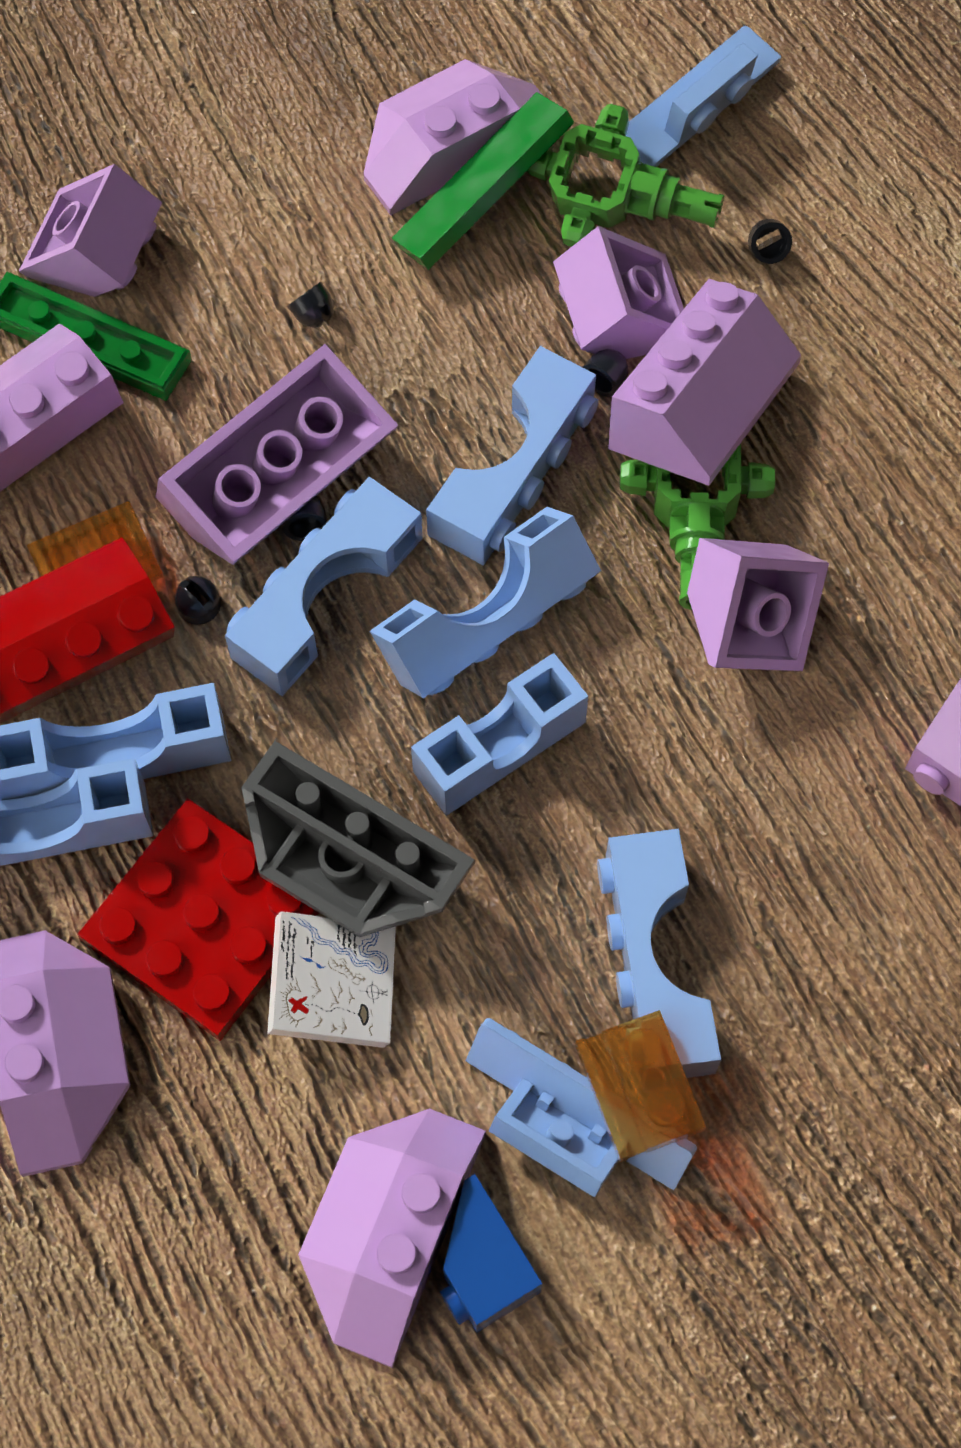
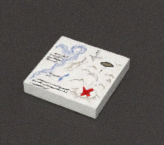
(330, 982)

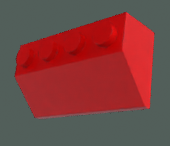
(76, 626)

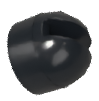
(773, 249)
(313, 306)
(610, 371)
(305, 520)
(190, 608)

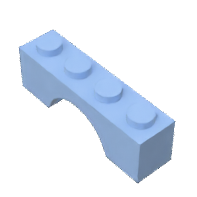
(481, 504)
(366, 535)
(542, 565)
(168, 736)
(88, 811)
(646, 883)

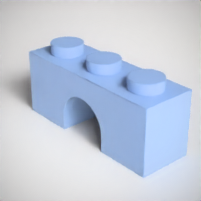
(533, 715)

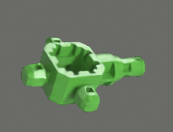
(641, 188)
(696, 515)

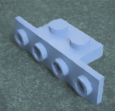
(701, 95)
(557, 1116)

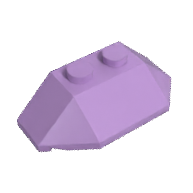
(436, 129)
(57, 1051)
(385, 1227)

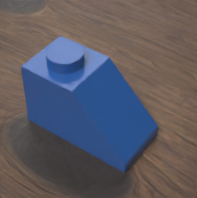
(484, 1263)

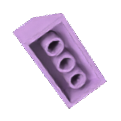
(703, 384)
(49, 399)
(274, 456)

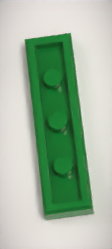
(483, 180)
(123, 349)

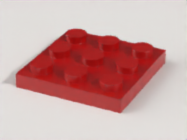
(194, 920)

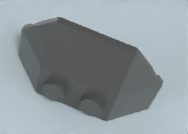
(345, 848)

